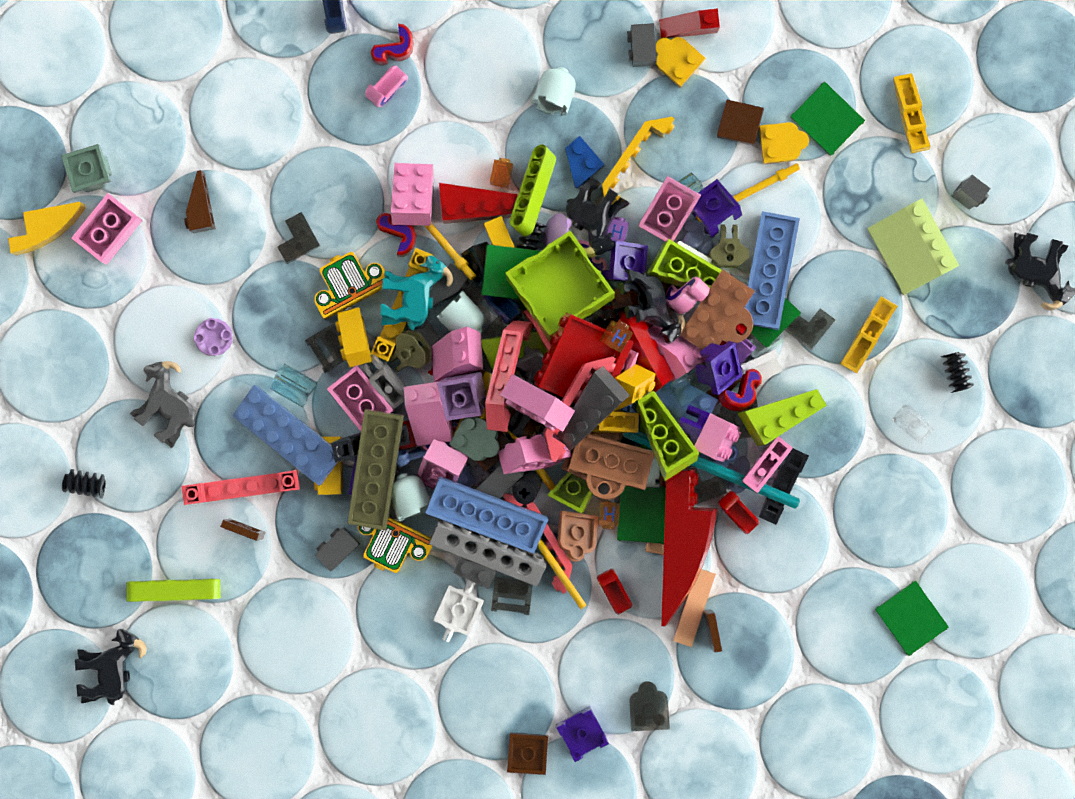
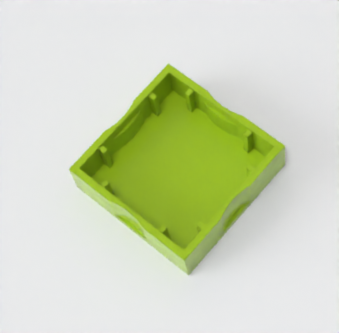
(559, 282)

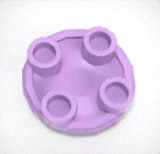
(556, 227)
(213, 337)

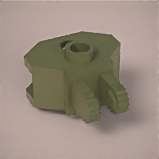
(729, 248)
(410, 352)

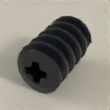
(530, 241)
(957, 371)
(84, 484)
(527, 487)

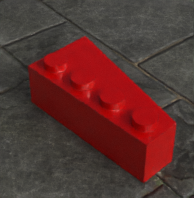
(474, 204)
(648, 354)

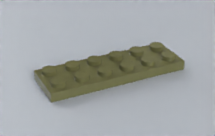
(375, 469)

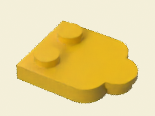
(677, 59)
(781, 142)

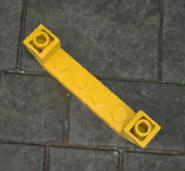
(658, 126)
(386, 343)

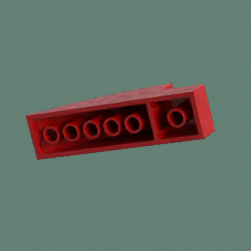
(686, 540)

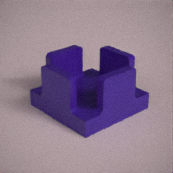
(721, 366)

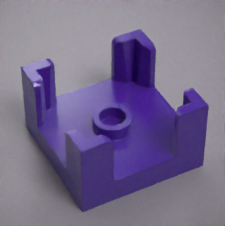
(715, 207)
(623, 257)
(691, 428)
(582, 733)

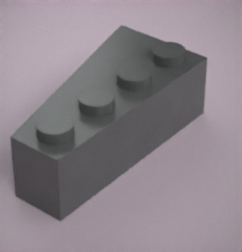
(595, 404)
(496, 482)

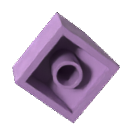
(462, 395)

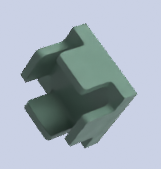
(87, 169)

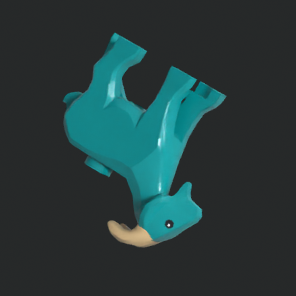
(416, 293)

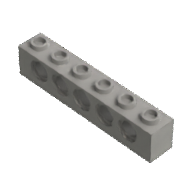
(492, 559)

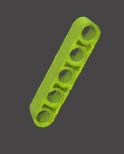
(532, 190)
(173, 590)

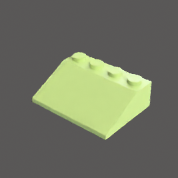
(913, 246)

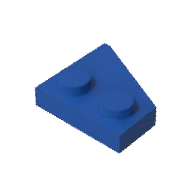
(582, 161)

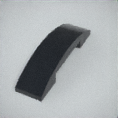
(348, 447)
(784, 481)

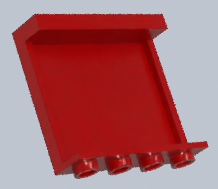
(571, 347)

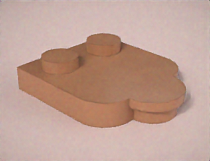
(577, 534)

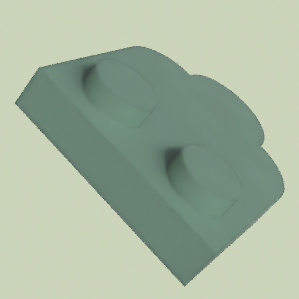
(475, 439)

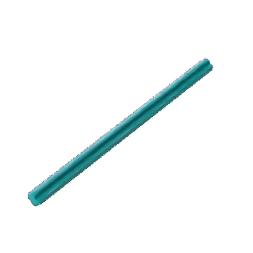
(726, 474)

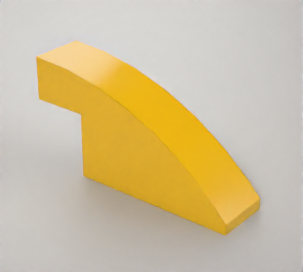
(45, 226)

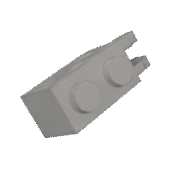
(385, 382)

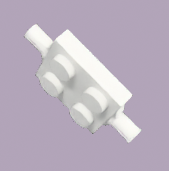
(458, 610)

